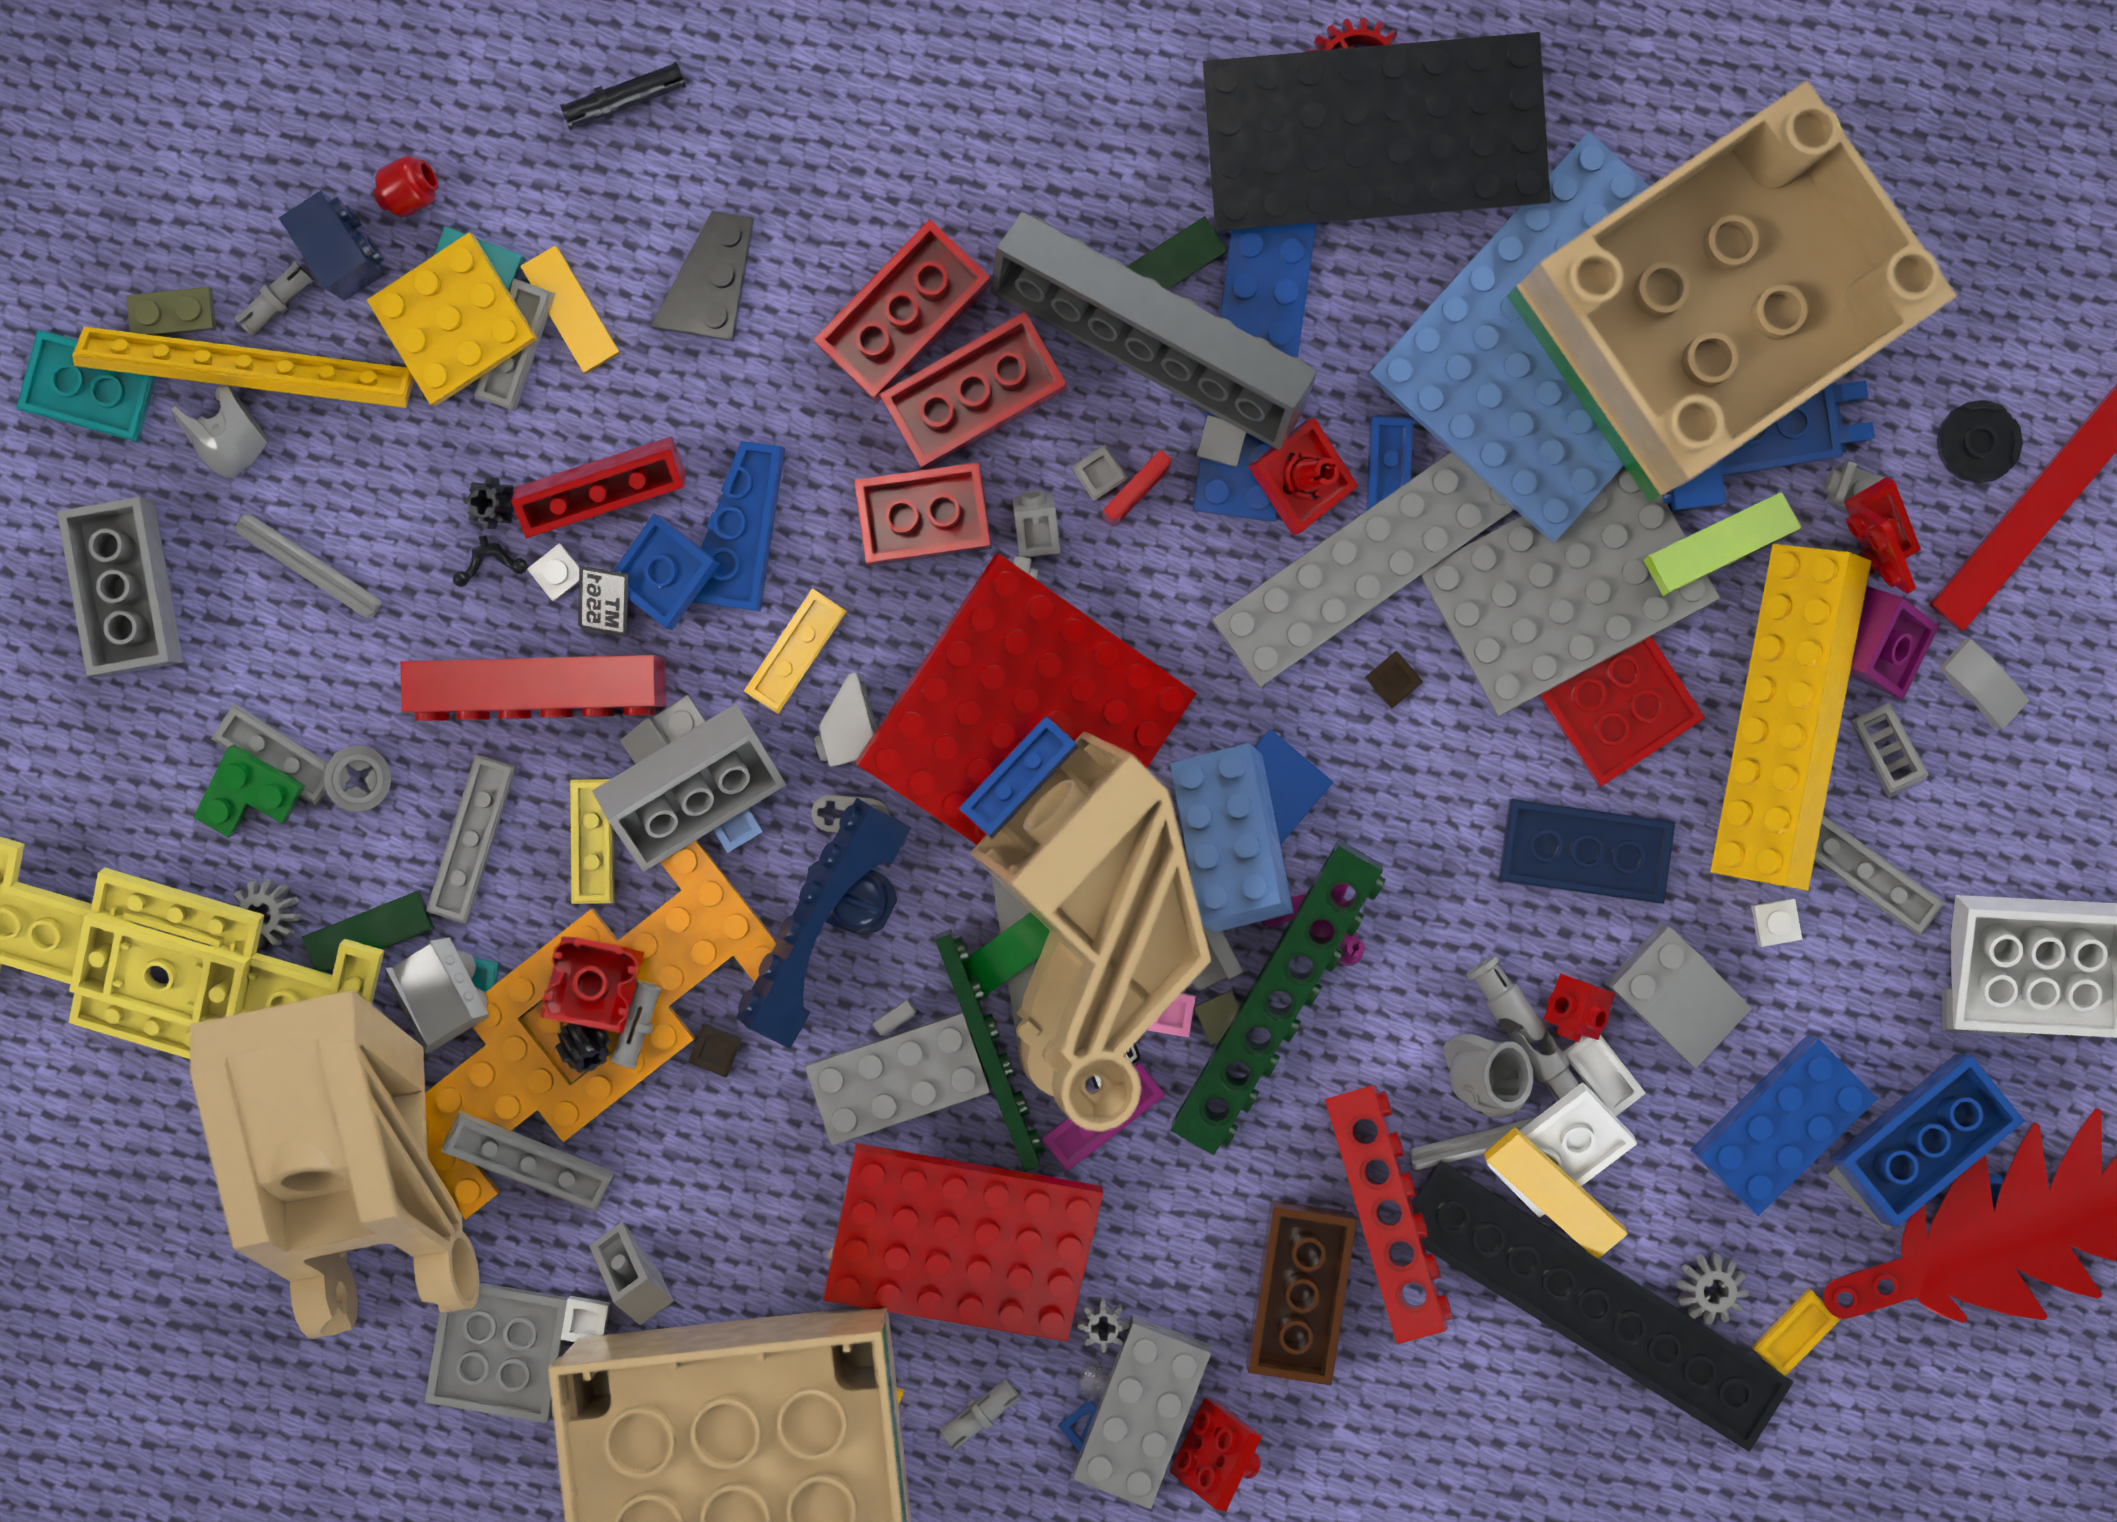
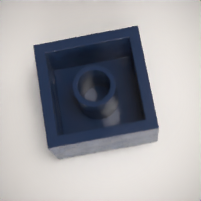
(332, 245)

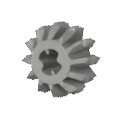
(267, 895)
(1703, 1276)

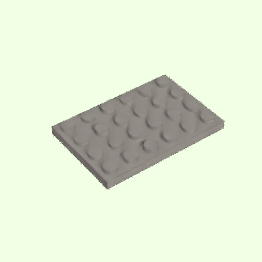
(1550, 610)

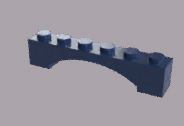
(776, 999)

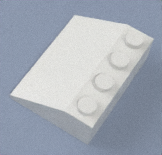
(2034, 966)

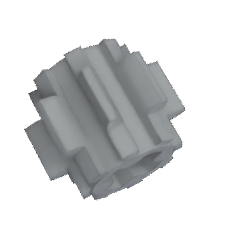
(1093, 1319)

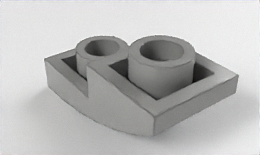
(1985, 683)

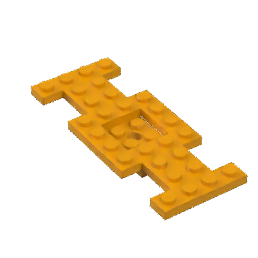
(520, 1064)

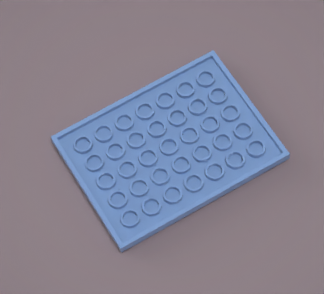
(1484, 378)

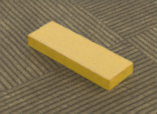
(571, 310)
(795, 651)

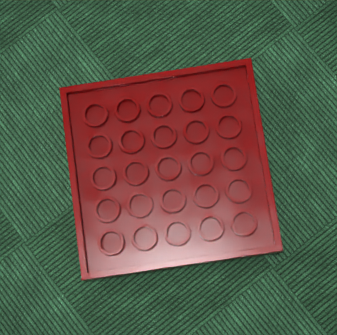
(996, 675)

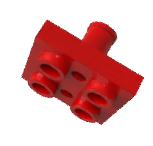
(1302, 474)
(1217, 1455)

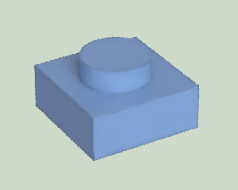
(738, 830)

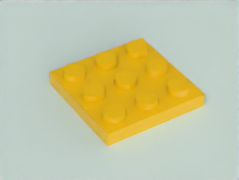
(452, 319)

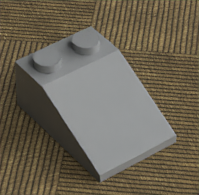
(1678, 995)

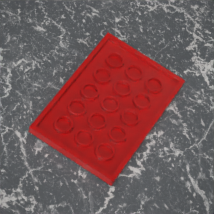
(962, 1242)

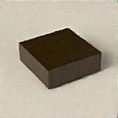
(1393, 679)
(715, 1050)

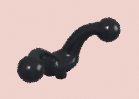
(518, 565)

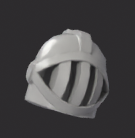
(1487, 1074)

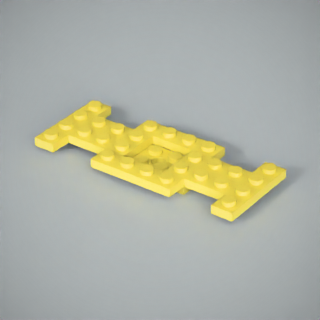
(112, 957)

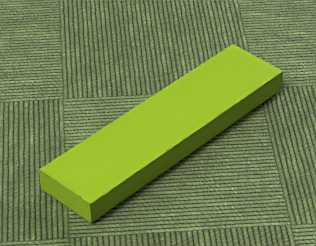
(1722, 544)

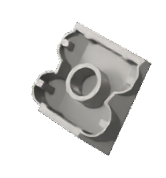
(438, 993)

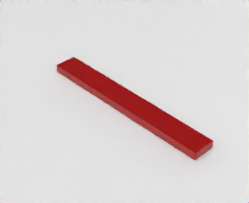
(2030, 517)

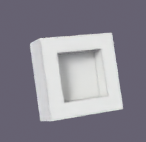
(556, 572)
(1776, 922)
(584, 1318)

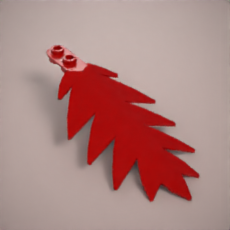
(1977, 1247)

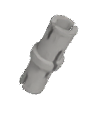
(273, 299)
(627, 1051)
(980, 1414)

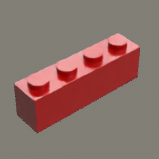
(598, 487)

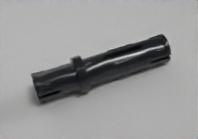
(622, 96)

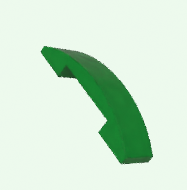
(1008, 952)

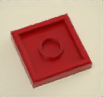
(1137, 488)

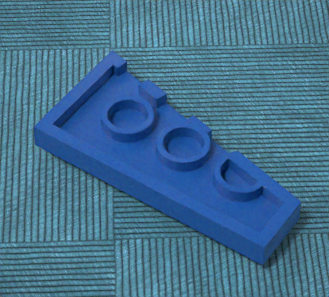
(743, 528)

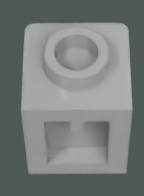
(1846, 482)
(1036, 524)

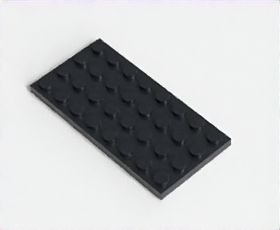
(1377, 131)

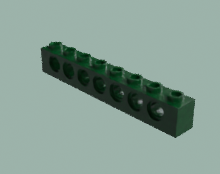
(1214, 1129)

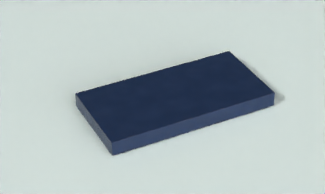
(1586, 851)

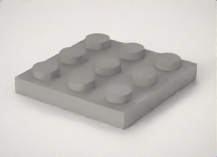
(498, 1354)

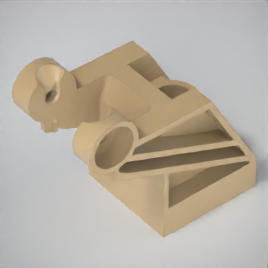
(1113, 886)
(326, 1152)

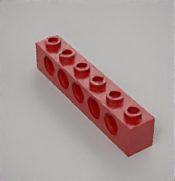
(1407, 1320)

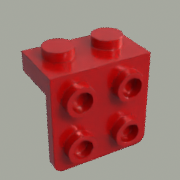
(1884, 532)

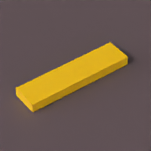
(1555, 1193)

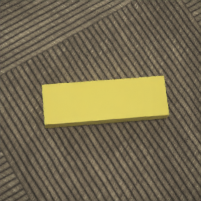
(590, 846)

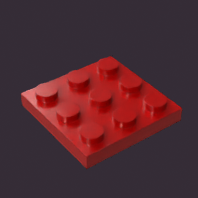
(1622, 710)

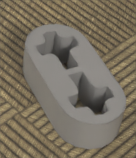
(841, 803)

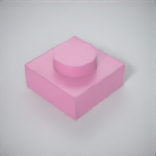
(1177, 1017)

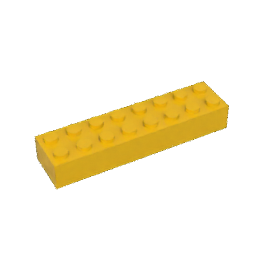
(1790, 715)

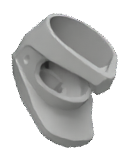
(229, 439)

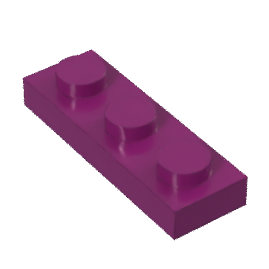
(1074, 1143)

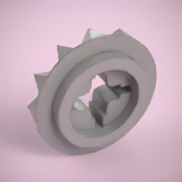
(377, 778)

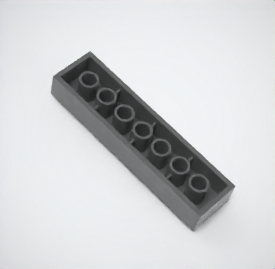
(1151, 330)

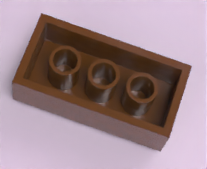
(1301, 1292)

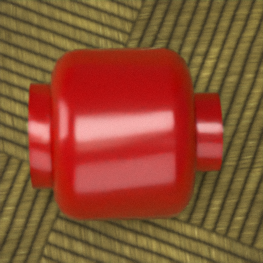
(405, 186)

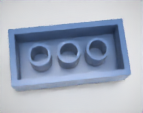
(1231, 838)

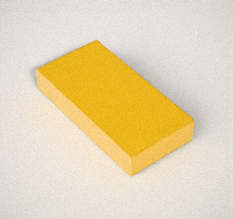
(1795, 1333)

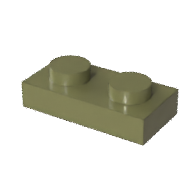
(172, 312)

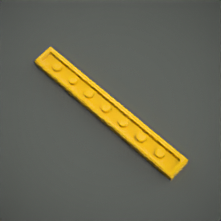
(243, 367)

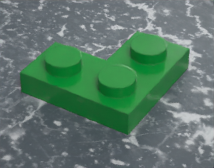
(242, 783)

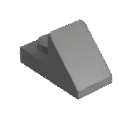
(662, 729)

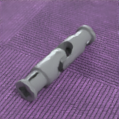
(1523, 1026)

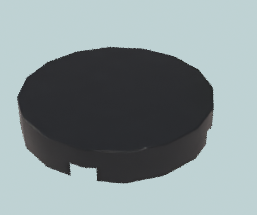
(1965, 442)

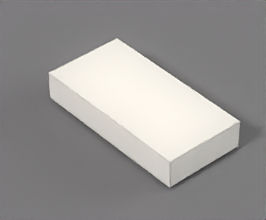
(1604, 1073)

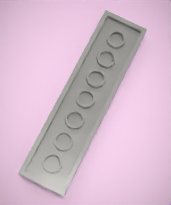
(1358, 567)

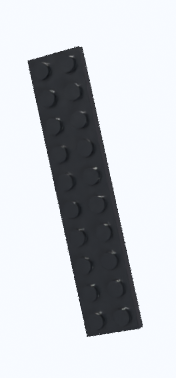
(1598, 1307)

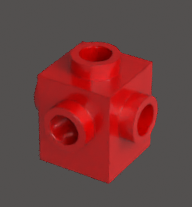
(1578, 1008)

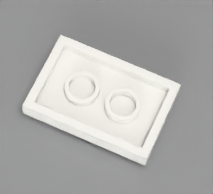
(1577, 1137)

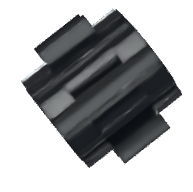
(479, 502)
(583, 1047)

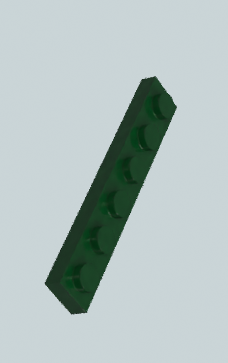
(984, 1031)

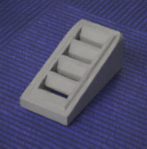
(1918, 772)

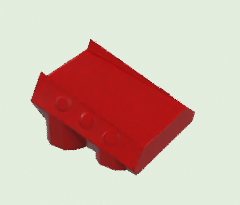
(591, 984)

